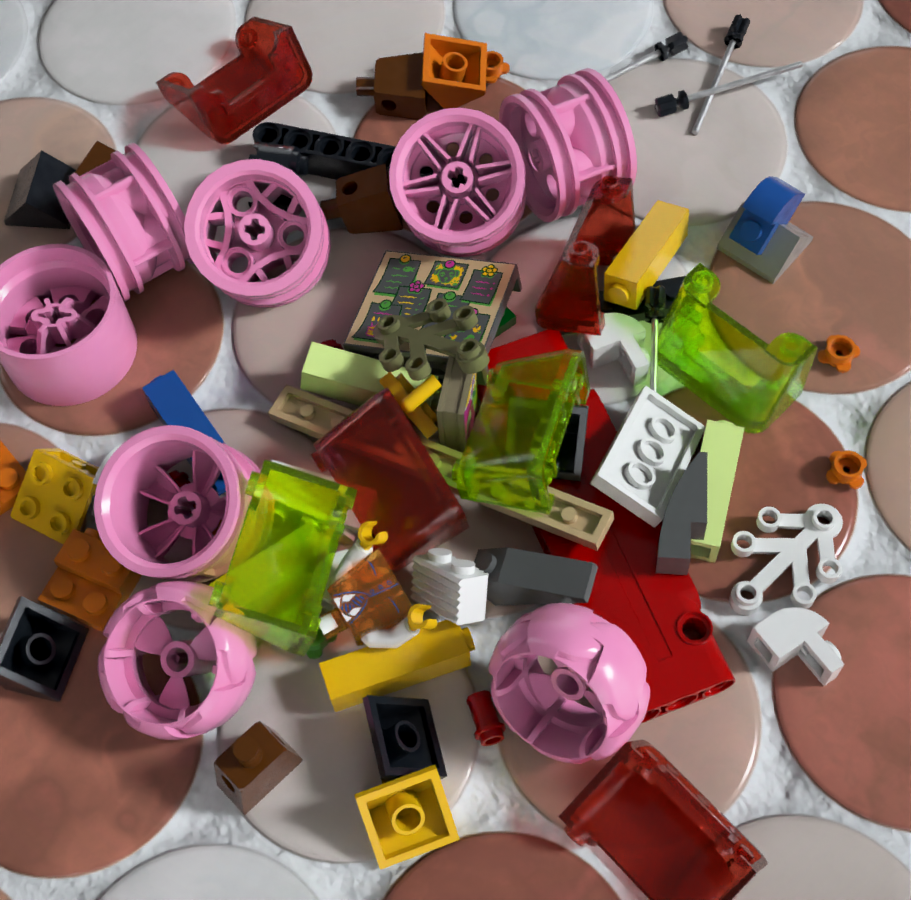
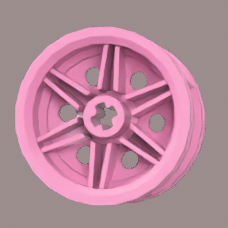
(426, 146)

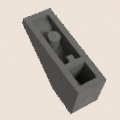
(534, 577)

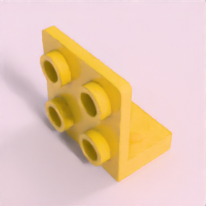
(55, 493)

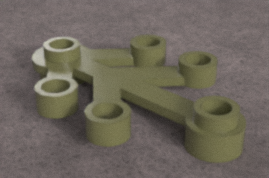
(396, 329)

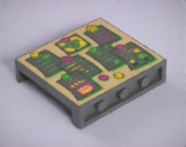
(412, 280)

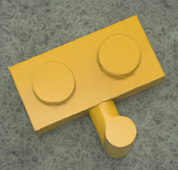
(411, 398)

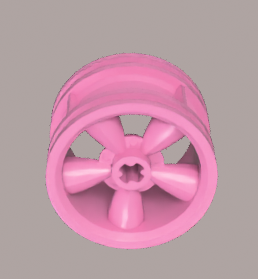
(140, 473)

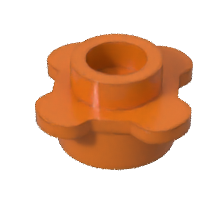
(495, 66)
(842, 345)
(849, 460)

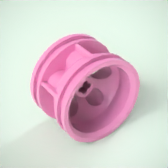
(569, 140)
(127, 218)

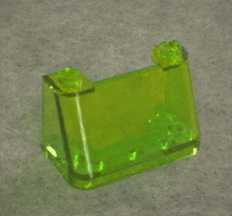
(726, 361)
(521, 430)
(283, 556)

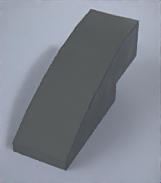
(684, 519)

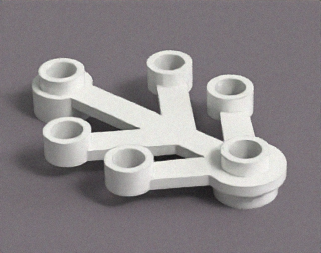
(790, 552)

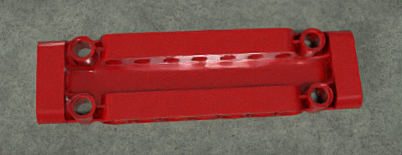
(626, 589)

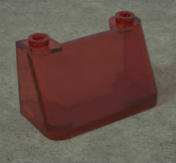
(248, 87)
(598, 234)
(393, 480)
(661, 829)

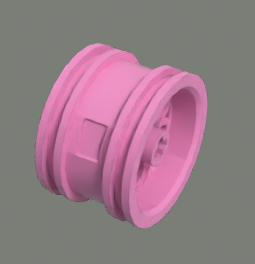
(216, 204)

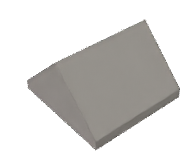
(778, 255)

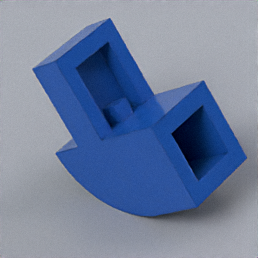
(765, 208)

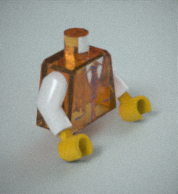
(371, 599)

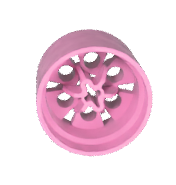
(48, 301)

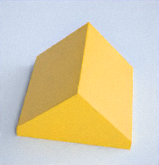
(407, 816)

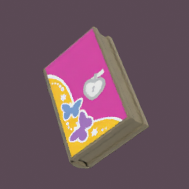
(456, 406)

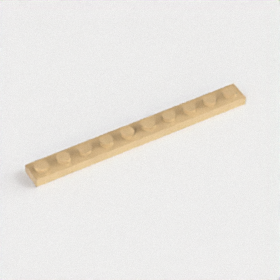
(569, 515)

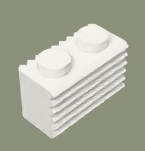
(450, 586)

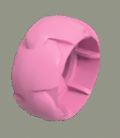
(216, 649)
(587, 656)

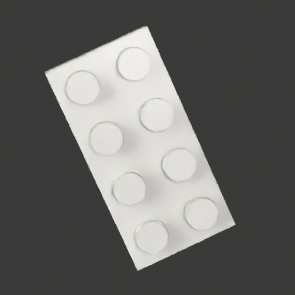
(648, 456)

